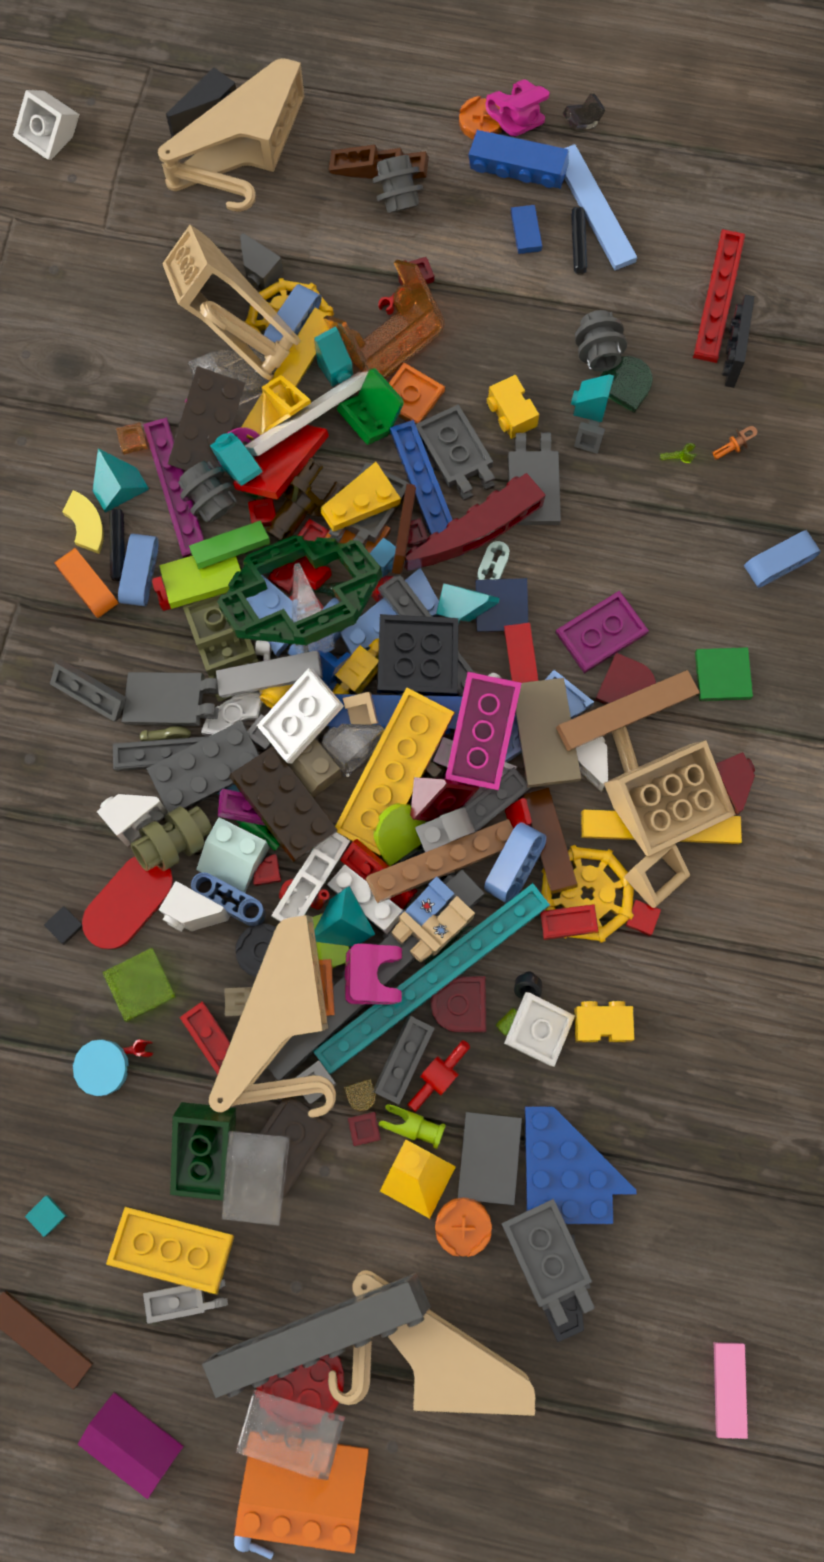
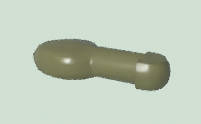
(173, 732)

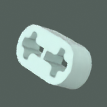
(488, 562)

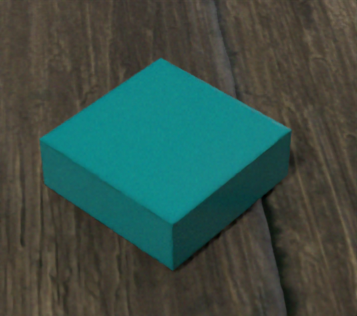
(46, 1216)

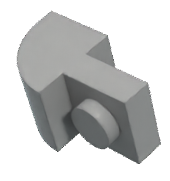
(445, 829)

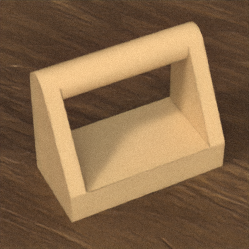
(641, 883)

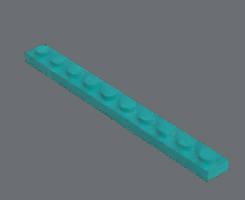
(432, 978)

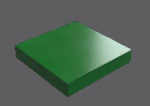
(723, 674)

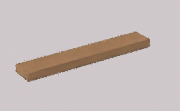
(627, 710)

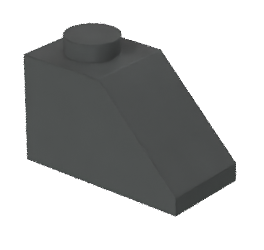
(260, 263)

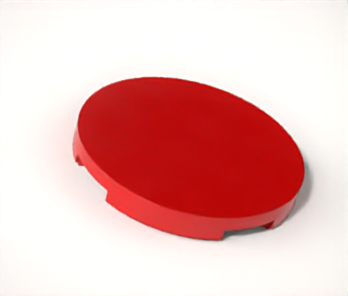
(308, 1384)

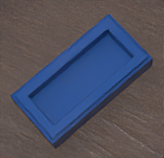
(526, 229)

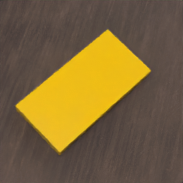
(170, 1250)

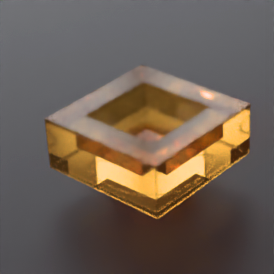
(131, 438)

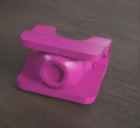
(520, 109)
(361, 974)

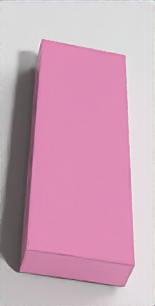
(730, 1390)

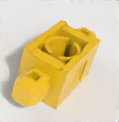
(358, 670)

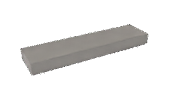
(266, 674)

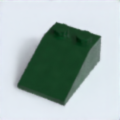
(200, 1150)

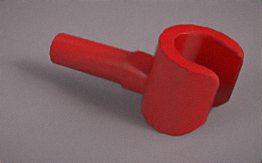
(387, 301)
(139, 1048)

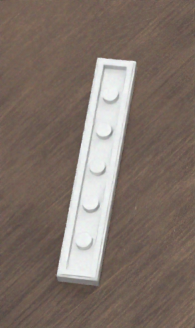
(306, 415)

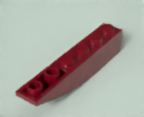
(480, 524)

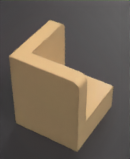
(361, 709)

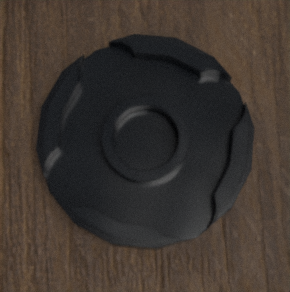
(253, 946)

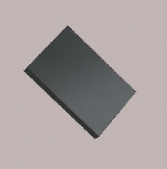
(489, 1158)

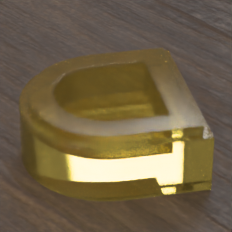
(361, 1095)

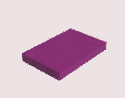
(601, 631)

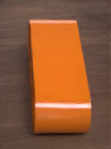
(86, 583)

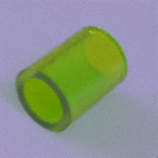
(506, 1022)

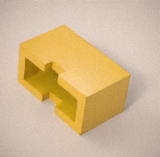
(514, 412)
(604, 1021)

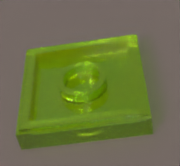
(139, 984)

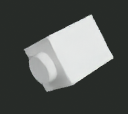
(594, 762)

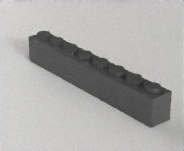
(316, 1336)

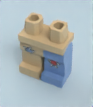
(424, 925)

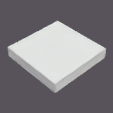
(539, 1029)

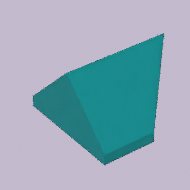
(116, 481)
(343, 921)

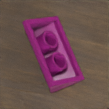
(130, 1445)

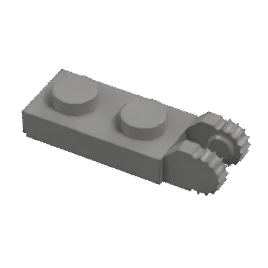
(178, 1302)

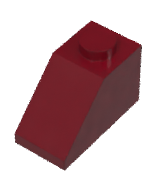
(737, 778)

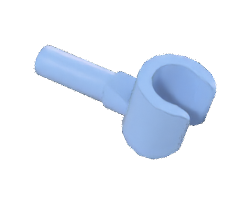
(244, 1545)

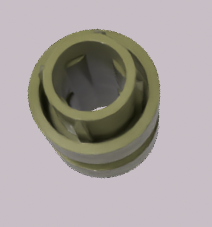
(181, 832)

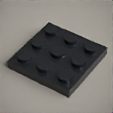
(418, 655)

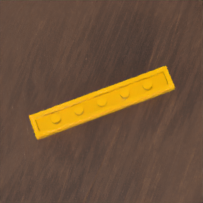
(294, 365)
(609, 825)

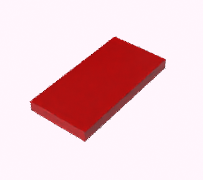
(284, 462)

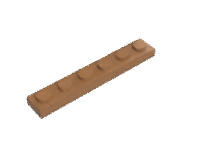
(439, 861)

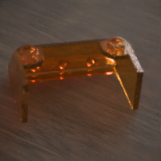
(401, 335)

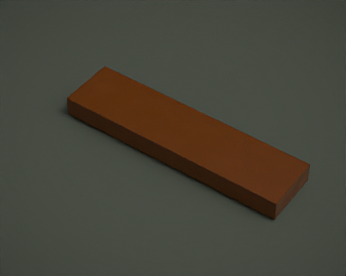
(404, 527)
(555, 853)
(42, 1341)

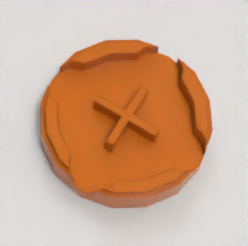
(474, 117)
(463, 1227)

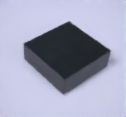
(63, 925)

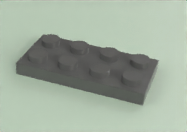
(203, 767)

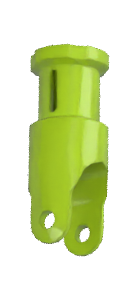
(414, 1126)

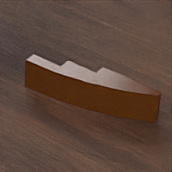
(363, 160)

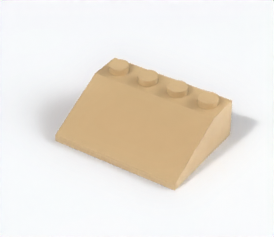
(671, 797)

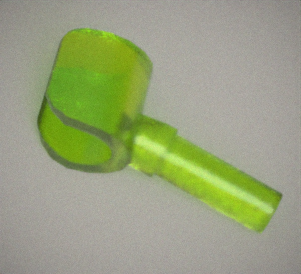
(683, 455)

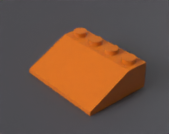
(304, 1509)

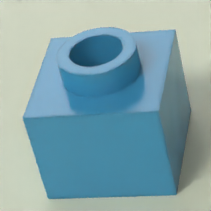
(384, 555)

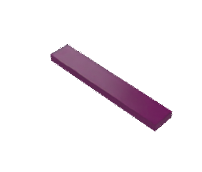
(184, 522)

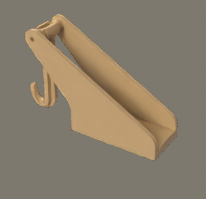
(237, 132)
(190, 267)
(282, 1004)
(448, 1368)

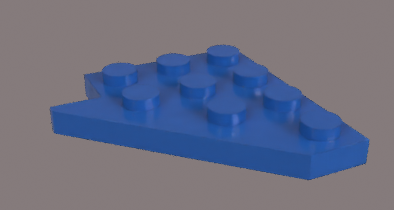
(568, 1170)

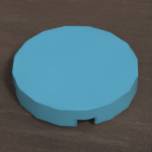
(100, 1067)

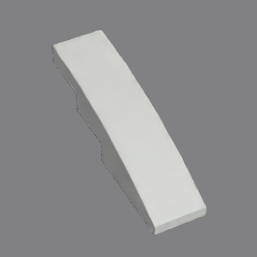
(311, 878)

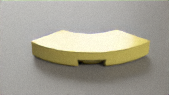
(87, 521)

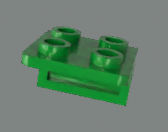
(373, 409)

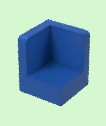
(331, 665)

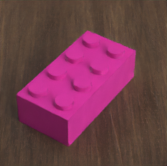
(483, 730)

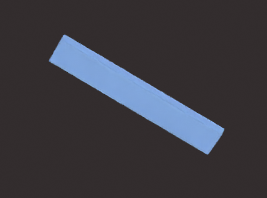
(598, 212)

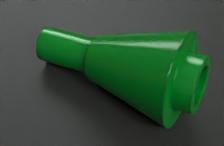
(261, 832)

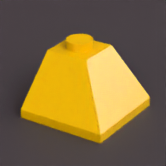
(417, 1178)

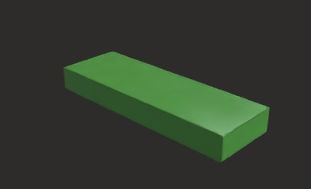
(229, 544)

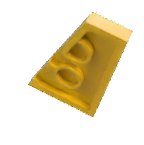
(360, 499)

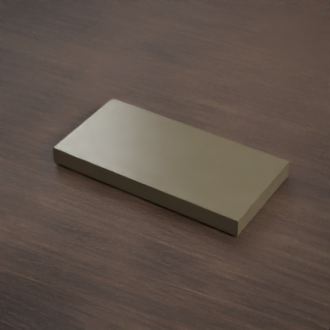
(538, 712)

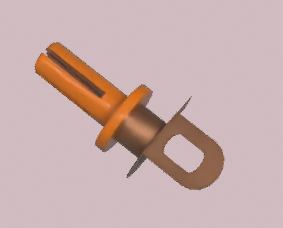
(735, 443)

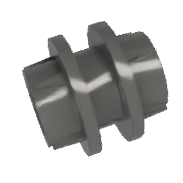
(398, 183)
(600, 340)
(209, 494)

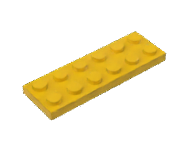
(398, 758)

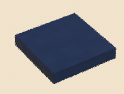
(511, 607)

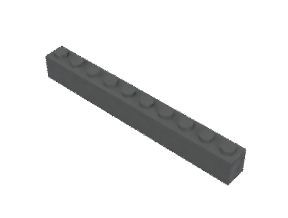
(302, 1046)

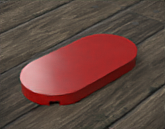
(125, 904)

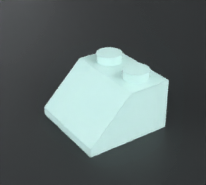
(232, 854)

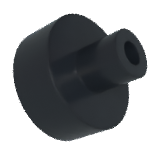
(528, 983)

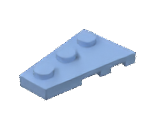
(268, 603)

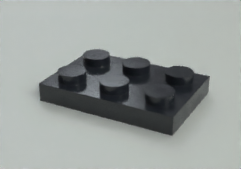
(737, 345)

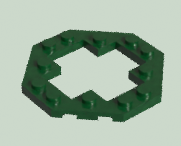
(278, 626)

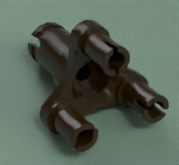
(300, 502)

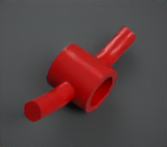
(439, 1075)

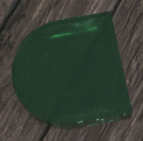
(630, 382)

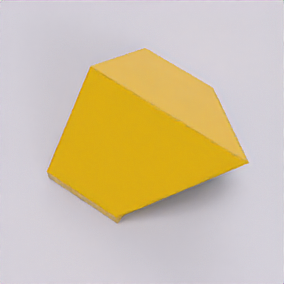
(280, 402)

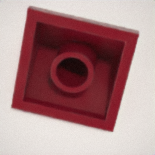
(438, 797)

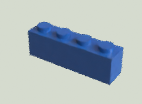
(519, 159)

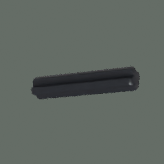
(579, 240)
(117, 544)

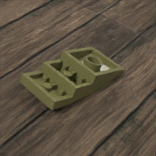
(216, 639)

